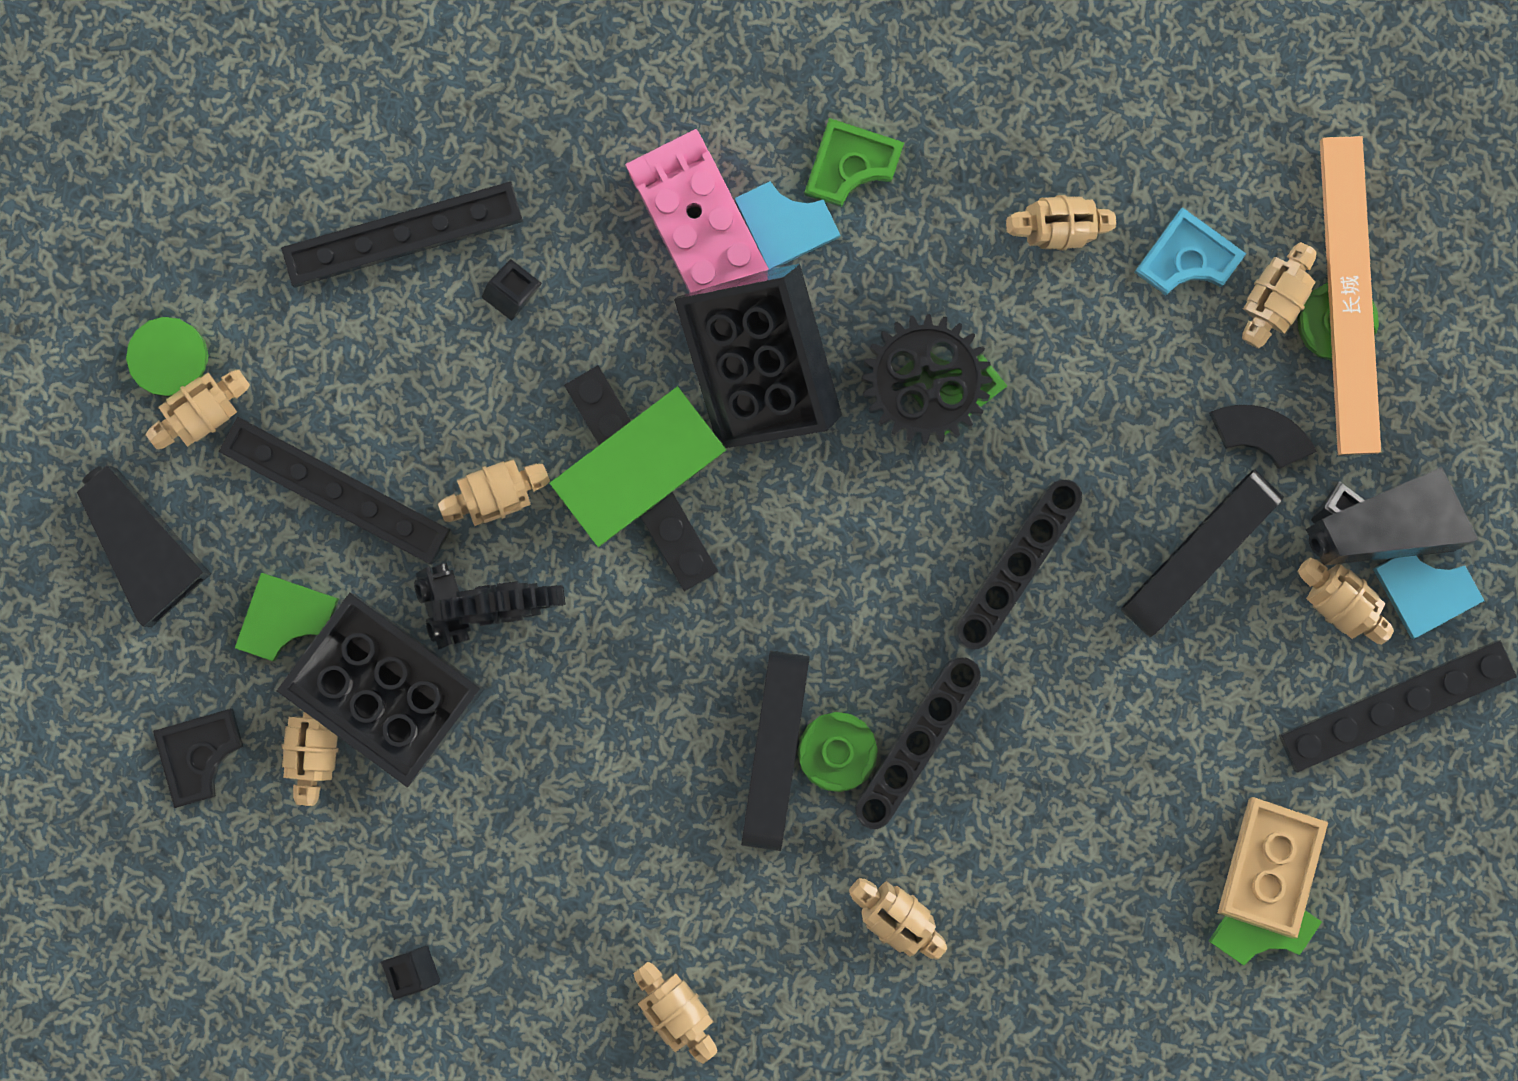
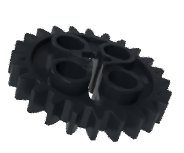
(917, 344)
(498, 604)

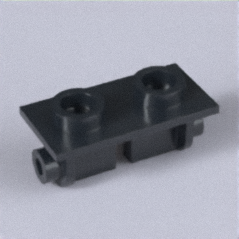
(435, 588)

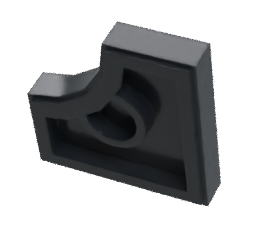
(194, 753)

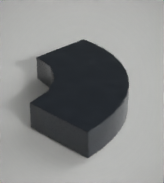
(1262, 430)

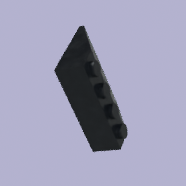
(759, 358)
(380, 689)

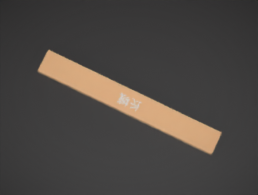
(1350, 296)

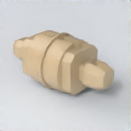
(1061, 222)
(1279, 295)
(197, 409)
(493, 492)
(1345, 601)
(308, 756)
(898, 919)
(675, 1012)

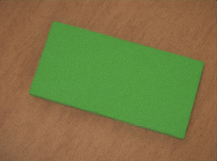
(638, 466)

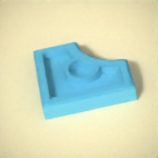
(785, 227)
(1187, 253)
(1426, 595)

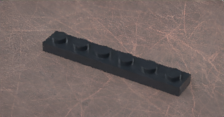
(402, 234)
(334, 490)
(664, 520)
(1397, 706)

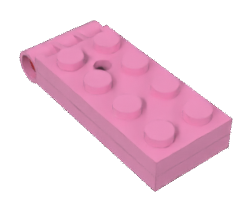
(705, 248)

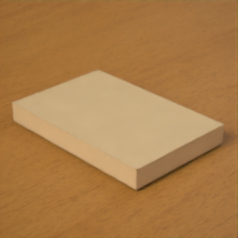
(1272, 867)

